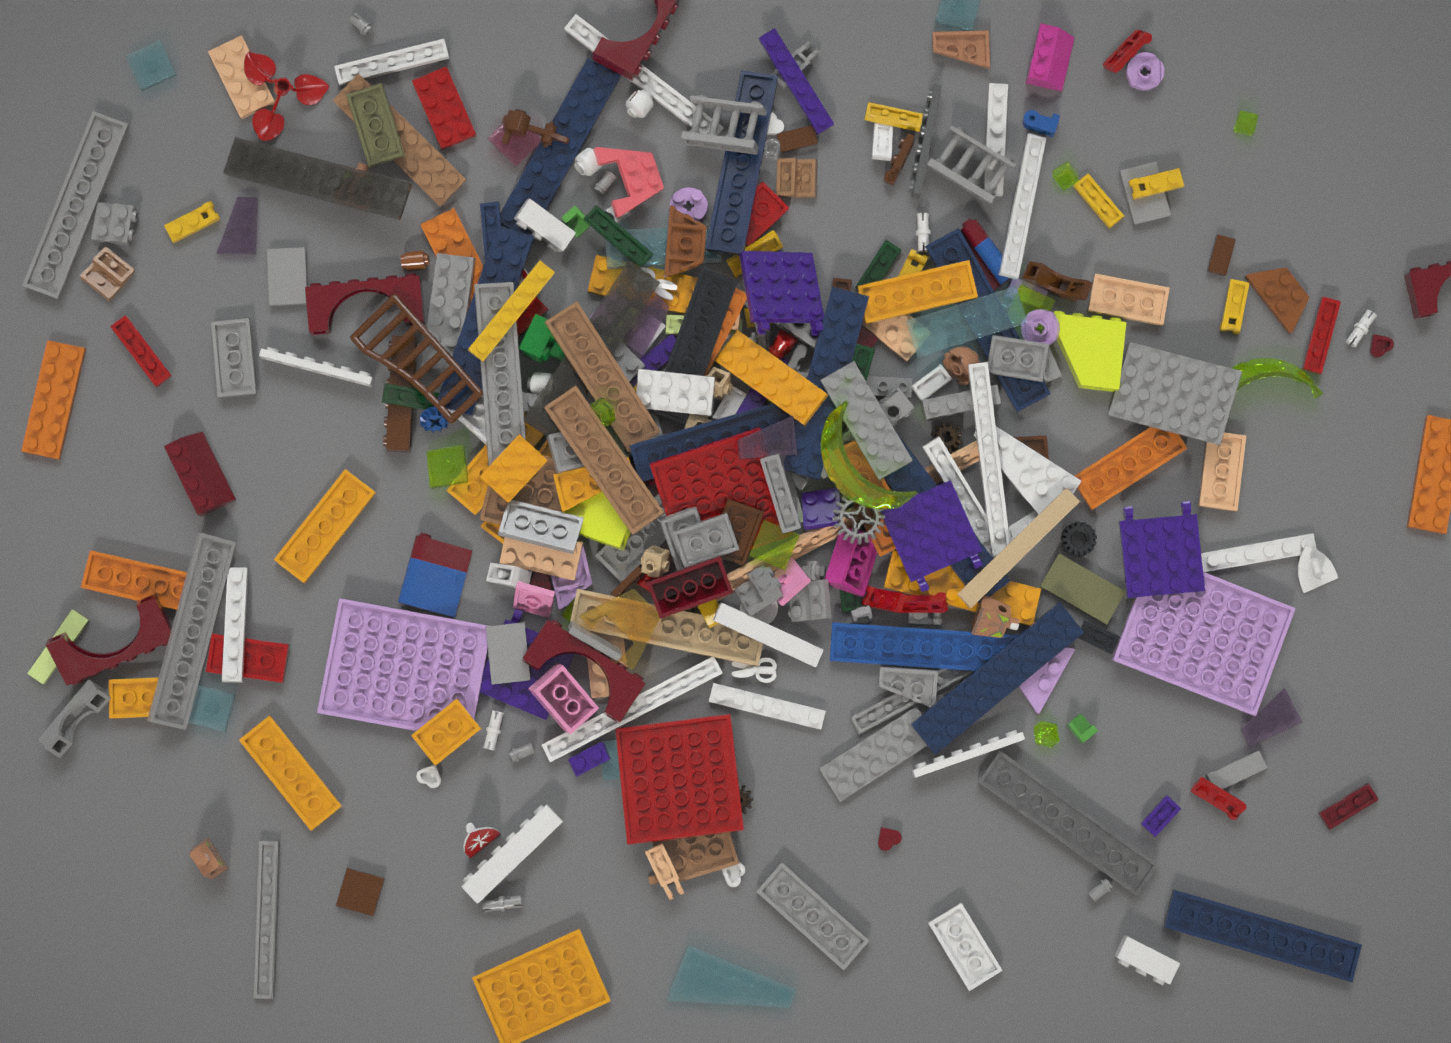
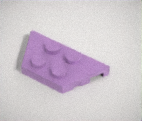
(566, 589)
(1040, 684)

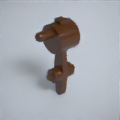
(518, 124)

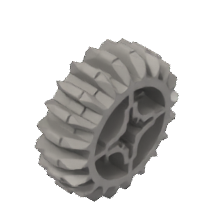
(849, 515)

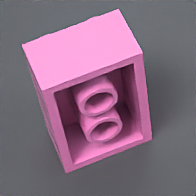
(563, 698)

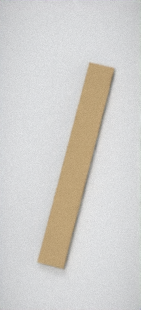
(1018, 548)

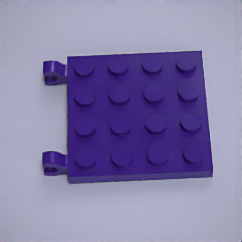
(782, 289)
(932, 533)
(1161, 554)
(517, 693)

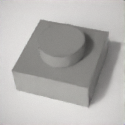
(862, 615)

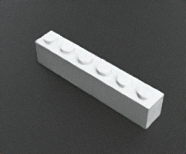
(508, 857)

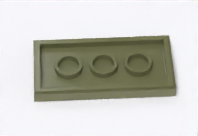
(375, 125)
(1082, 589)

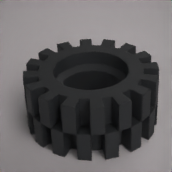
(1067, 539)

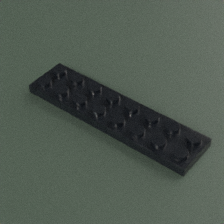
(700, 329)

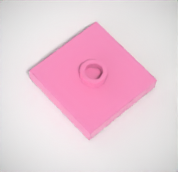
(792, 580)
(533, 599)

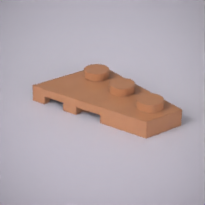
(963, 46)

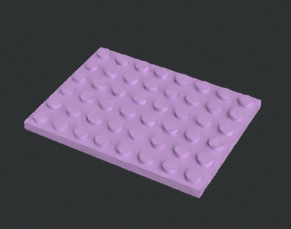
(1208, 641)
(400, 665)

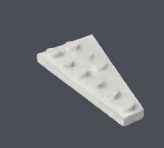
(1032, 473)

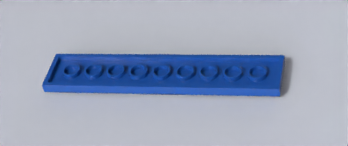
(913, 646)

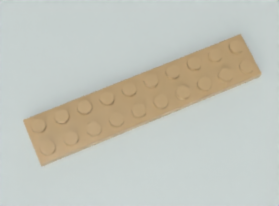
(678, 631)

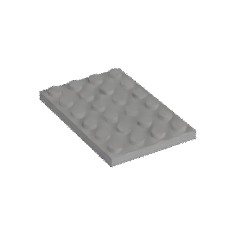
(1175, 393)

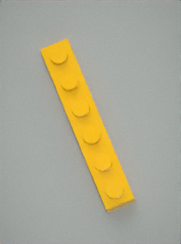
(511, 311)

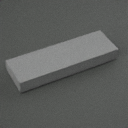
(594, 641)
(1237, 770)

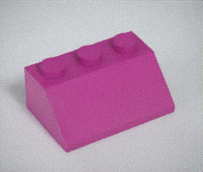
(1050, 58)
(851, 565)

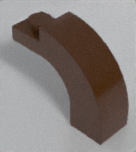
(1056, 283)

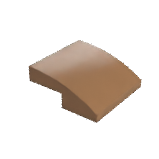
(796, 178)
(107, 273)

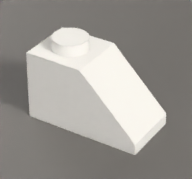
(507, 575)

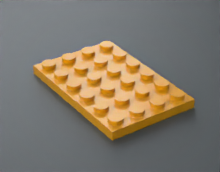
(541, 988)

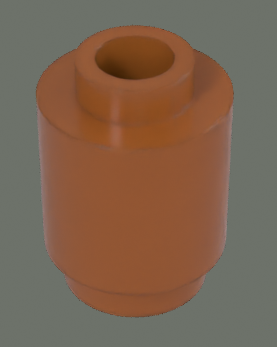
(415, 260)

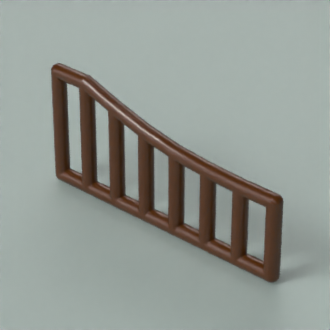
(400, 368)

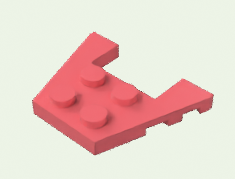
(638, 175)

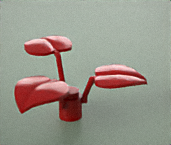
(309, 91)

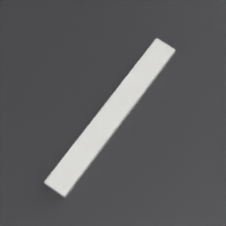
(1022, 206)

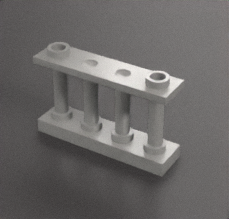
(729, 142)
(955, 174)
(783, 493)

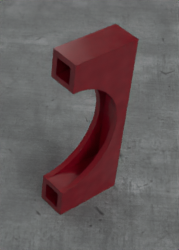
(628, 56)
(1424, 288)
(325, 299)
(556, 641)
(77, 663)

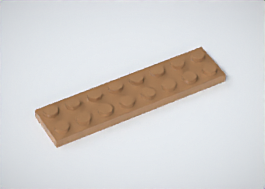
(421, 159)
(601, 374)
(604, 460)

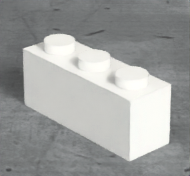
(544, 226)
(1146, 960)

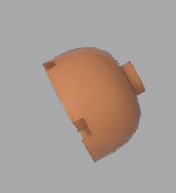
(957, 362)

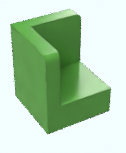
(575, 221)
(1081, 728)

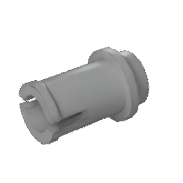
(364, 27)
(604, 183)
(521, 752)
(1100, 890)

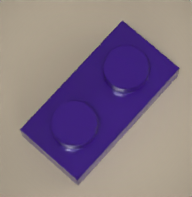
(589, 759)
(1160, 816)

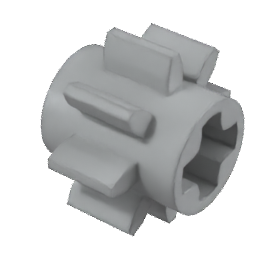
(814, 570)

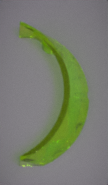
(1271, 367)
(844, 474)

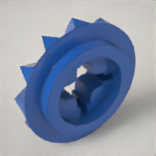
(426, 420)

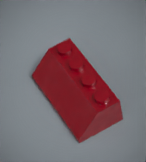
(200, 473)
(690, 587)

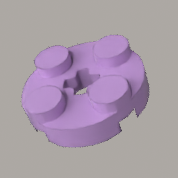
(1152, 64)
(695, 198)
(1048, 320)

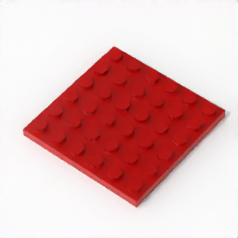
(709, 477)
(679, 779)

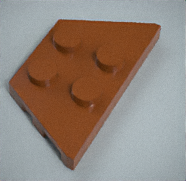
(684, 243)
(1280, 294)

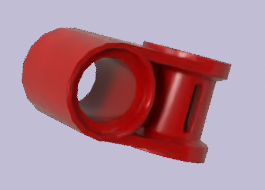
(782, 344)

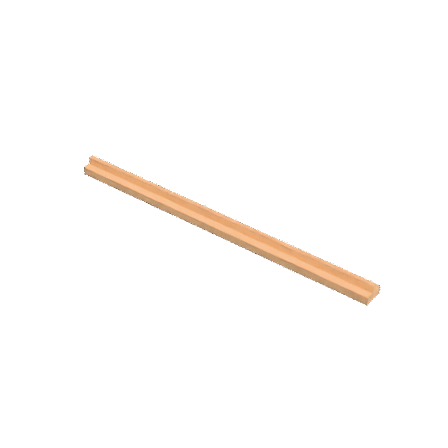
(817, 537)

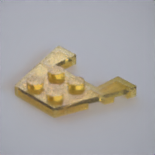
(632, 617)

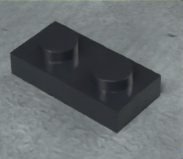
(1098, 637)

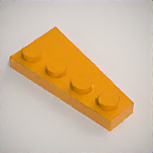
(575, 487)

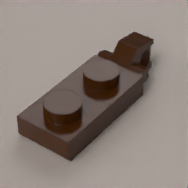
(899, 160)

